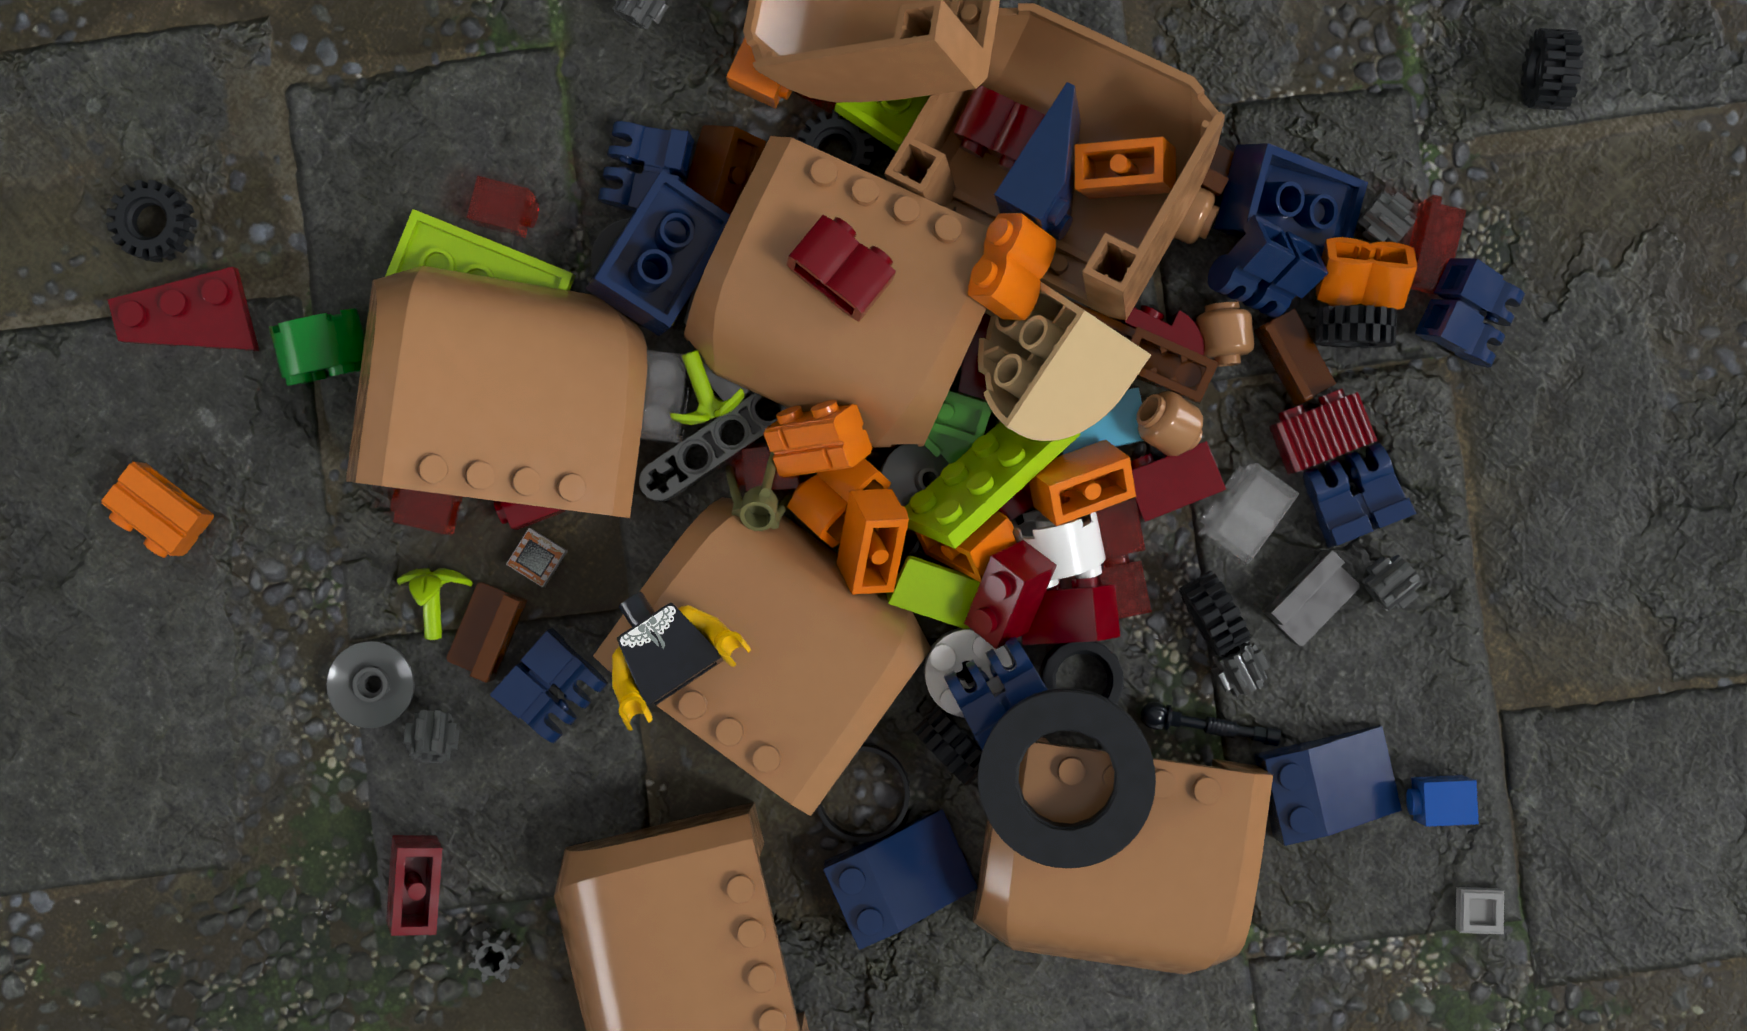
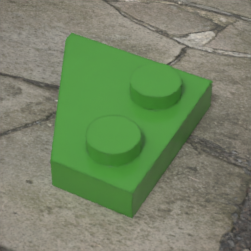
(958, 425)

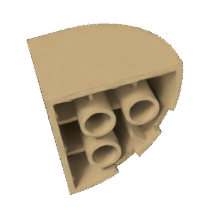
(1055, 368)

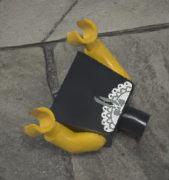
(665, 653)

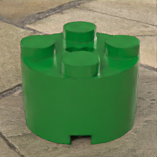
(318, 344)

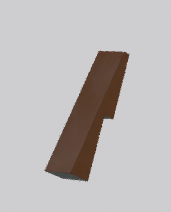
(1170, 364)

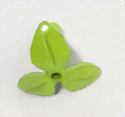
(709, 404)
(426, 591)

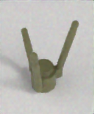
(759, 505)

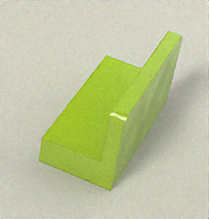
(933, 591)

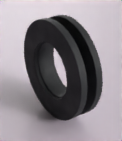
(1066, 843)

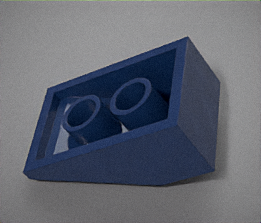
(1044, 172)
(1289, 193)
(659, 254)
(1329, 785)
(899, 878)

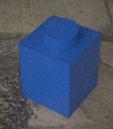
(1443, 800)

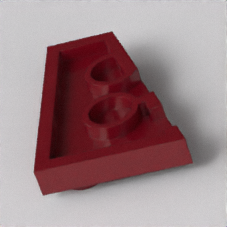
(188, 312)

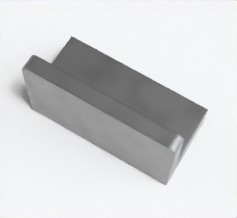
(1312, 597)

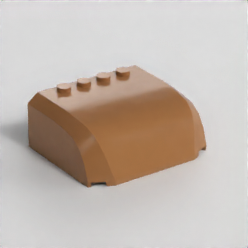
(872, 46)
(1119, 97)
(798, 348)
(499, 393)
(817, 660)
(1162, 903)
(675, 929)

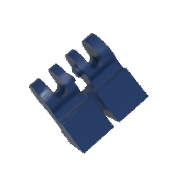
(650, 147)
(1267, 268)
(1470, 295)
(1376, 505)
(527, 685)
(980, 705)

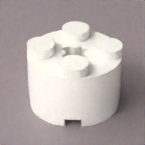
(1072, 546)
(949, 654)

